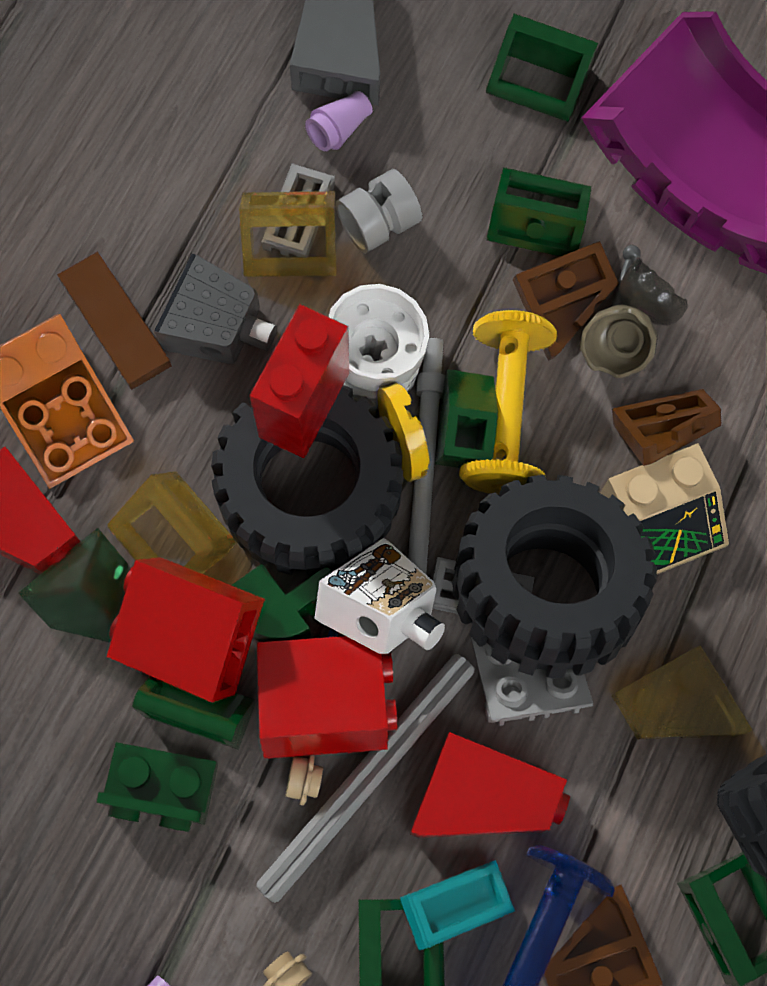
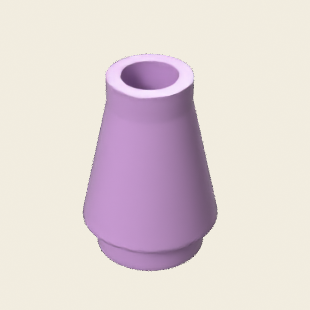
(335, 122)

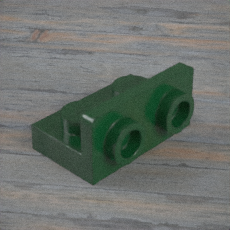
(158, 785)

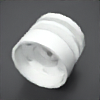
(386, 327)

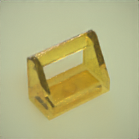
(282, 210)
(185, 514)

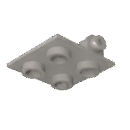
(519, 695)

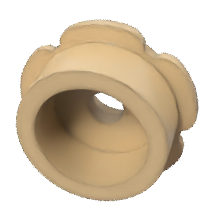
(303, 779)
(287, 971)

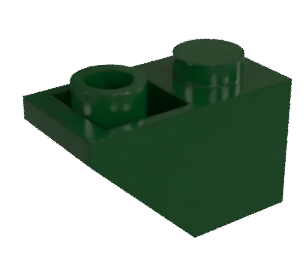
(466, 419)

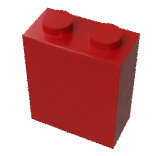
(301, 381)
(184, 628)
(323, 697)

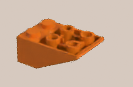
(57, 402)

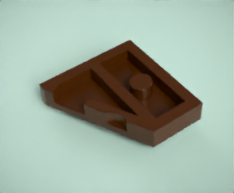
(567, 291)
(666, 423)
(605, 950)

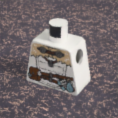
(380, 600)

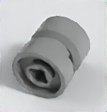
(383, 208)

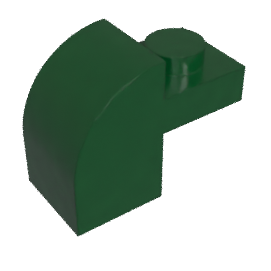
(281, 613)

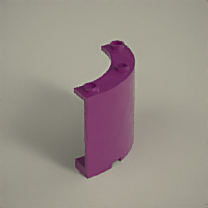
(692, 135)

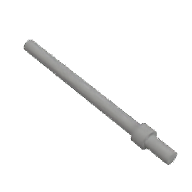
(430, 390)

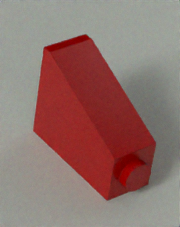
(29, 524)
(487, 794)

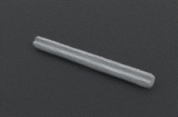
(364, 780)

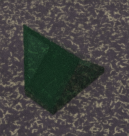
(81, 589)

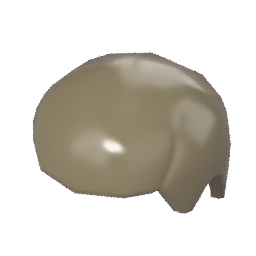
(619, 341)

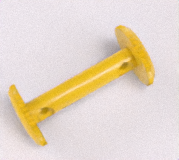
(514, 336)

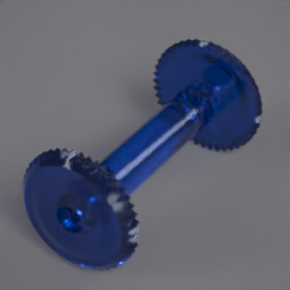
(552, 912)

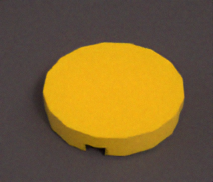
(407, 430)

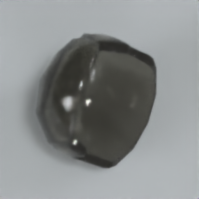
(651, 294)

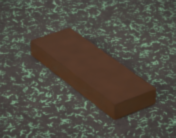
(114, 320)

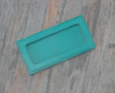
(457, 905)

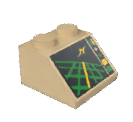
(676, 505)

